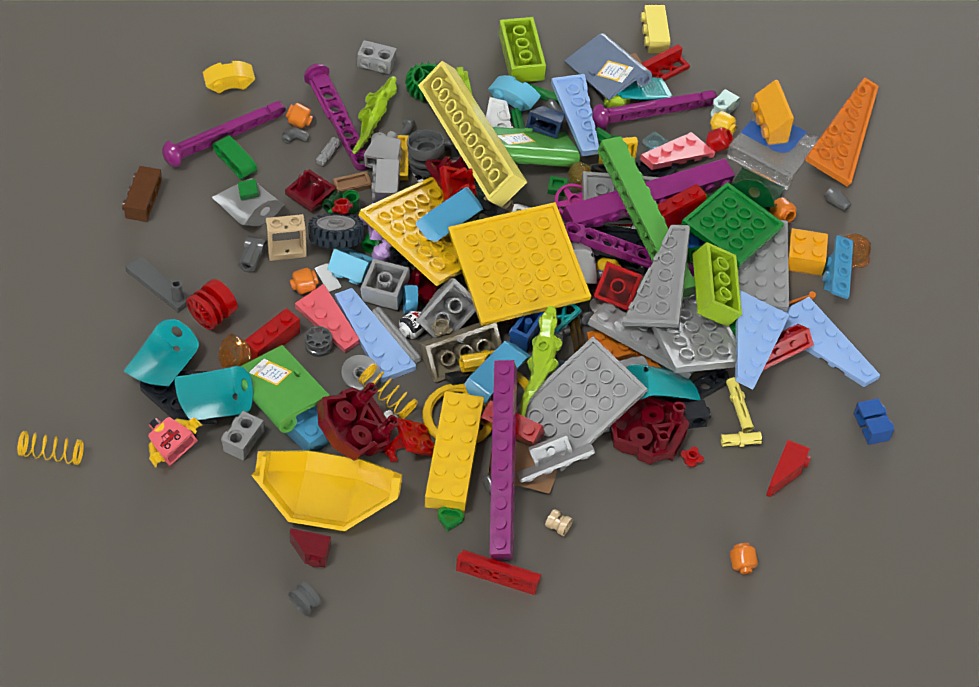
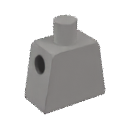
(383, 148)

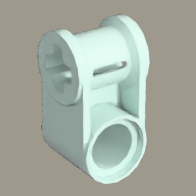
(725, 102)

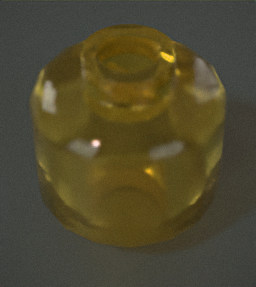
(576, 171)

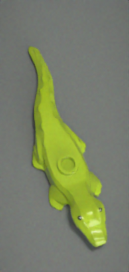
(374, 111)
(543, 356)

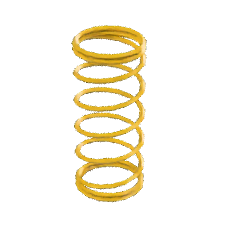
(369, 372)
(20, 448)

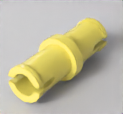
(741, 439)

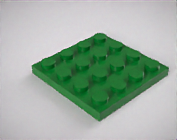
(733, 223)

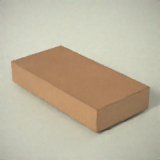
(356, 182)

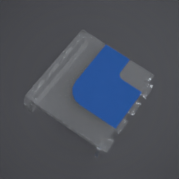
(773, 161)

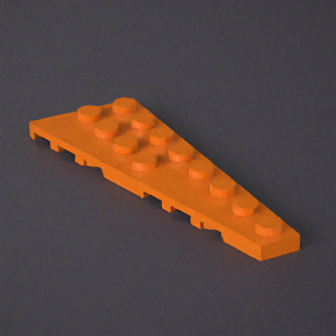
(841, 142)

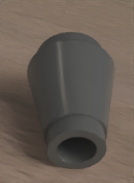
(837, 198)

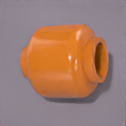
(299, 115)
(784, 210)
(304, 280)
(743, 558)

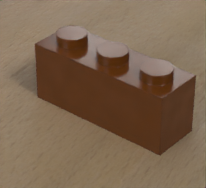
(142, 193)

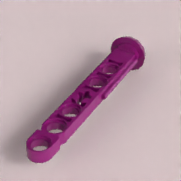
(318, 77)
(603, 116)
(174, 153)
(630, 254)

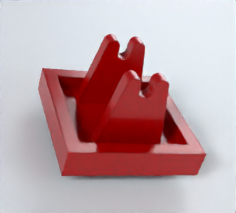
(454, 179)

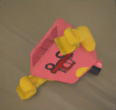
(171, 439)

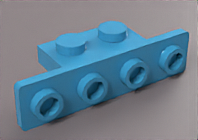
(838, 268)

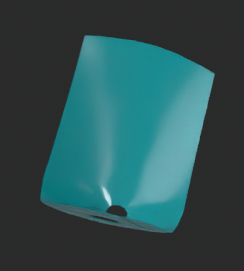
(157, 360)
(664, 382)
(211, 393)

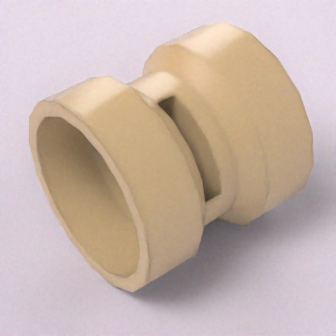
(559, 522)

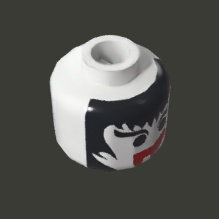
(409, 326)

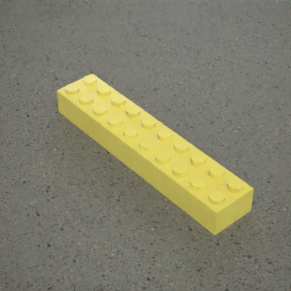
(472, 134)

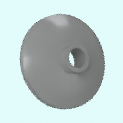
(357, 365)

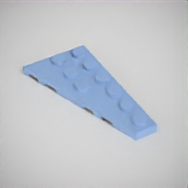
(755, 337)
(831, 342)

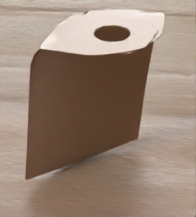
(524, 460)

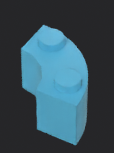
(514, 92)

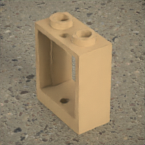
(296, 247)

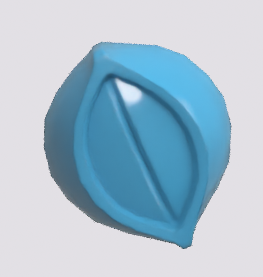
(410, 298)

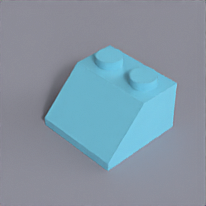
(349, 264)

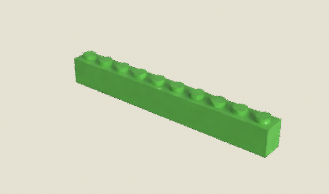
(637, 199)

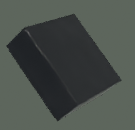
(456, 377)

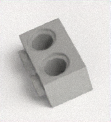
(376, 57)
(244, 436)

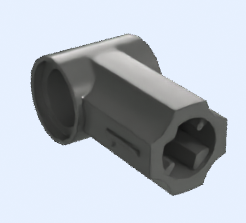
(253, 249)

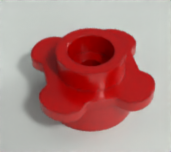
(342, 206)
(692, 461)

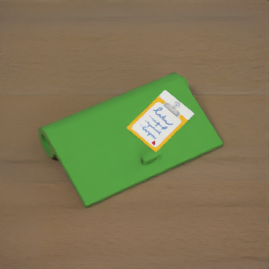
(538, 149)
(279, 390)

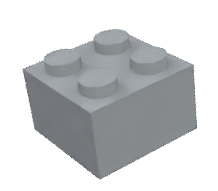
(385, 178)
(385, 284)

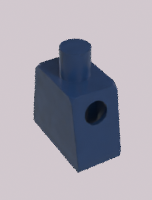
(548, 121)

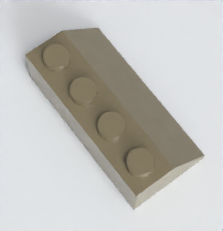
(443, 352)

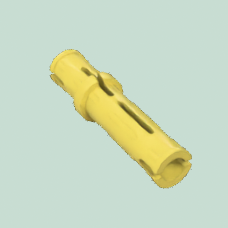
(737, 397)

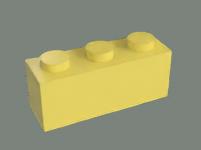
(655, 28)

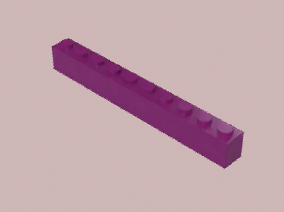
(610, 208)
(503, 460)

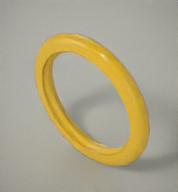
(432, 399)

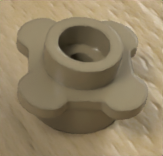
(441, 327)

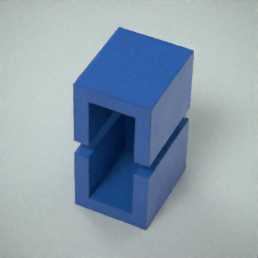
(874, 416)

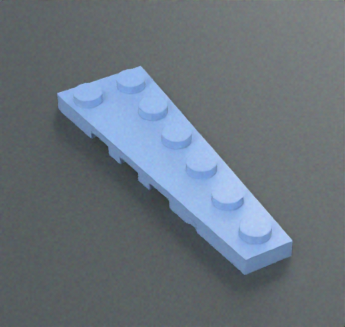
(575, 104)
(374, 337)

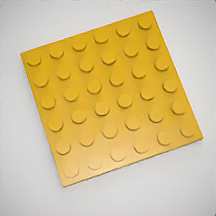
(396, 222)
(518, 263)

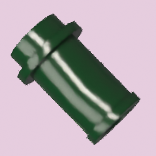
(329, 203)

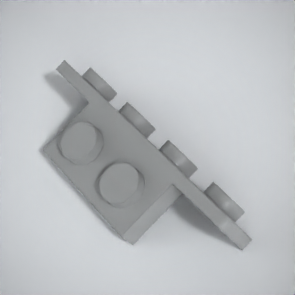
(552, 455)

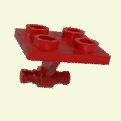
(413, 437)

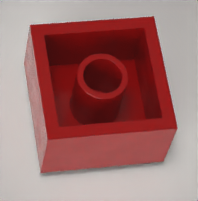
(617, 285)

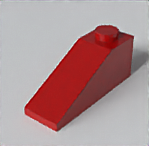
(789, 466)

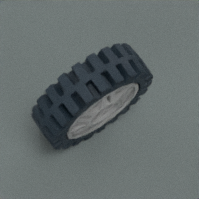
(335, 230)

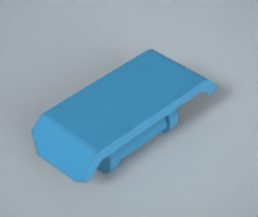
(449, 213)
(482, 380)

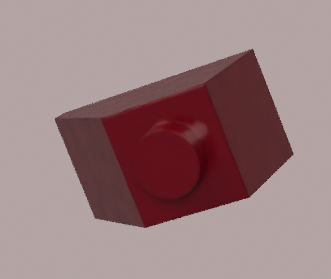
(311, 547)

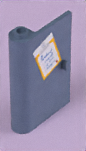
(610, 64)

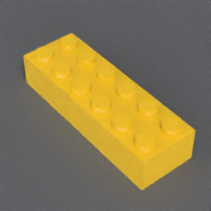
(454, 451)

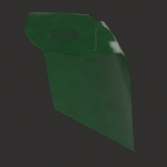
(757, 188)

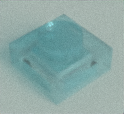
(653, 141)

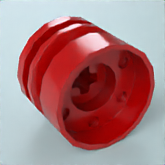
(212, 304)

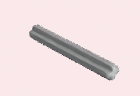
(397, 335)

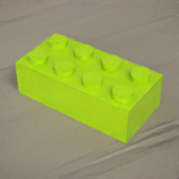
(522, 49)
(717, 284)

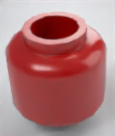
(719, 139)

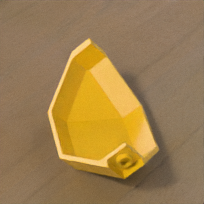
(325, 487)

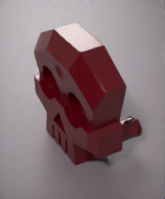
(355, 422)
(660, 434)

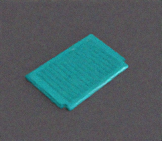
(654, 90)

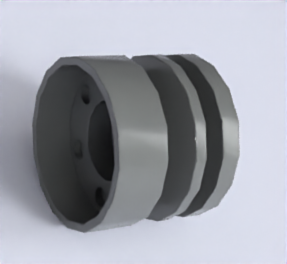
(424, 145)

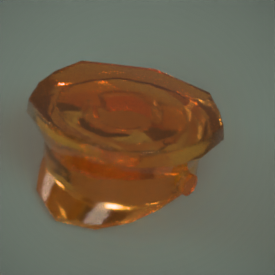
(861, 250)
(234, 352)

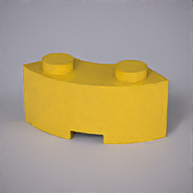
(228, 76)

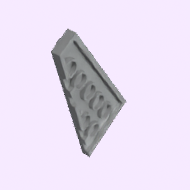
(661, 290)

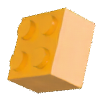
(807, 251)

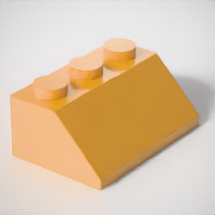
(773, 113)

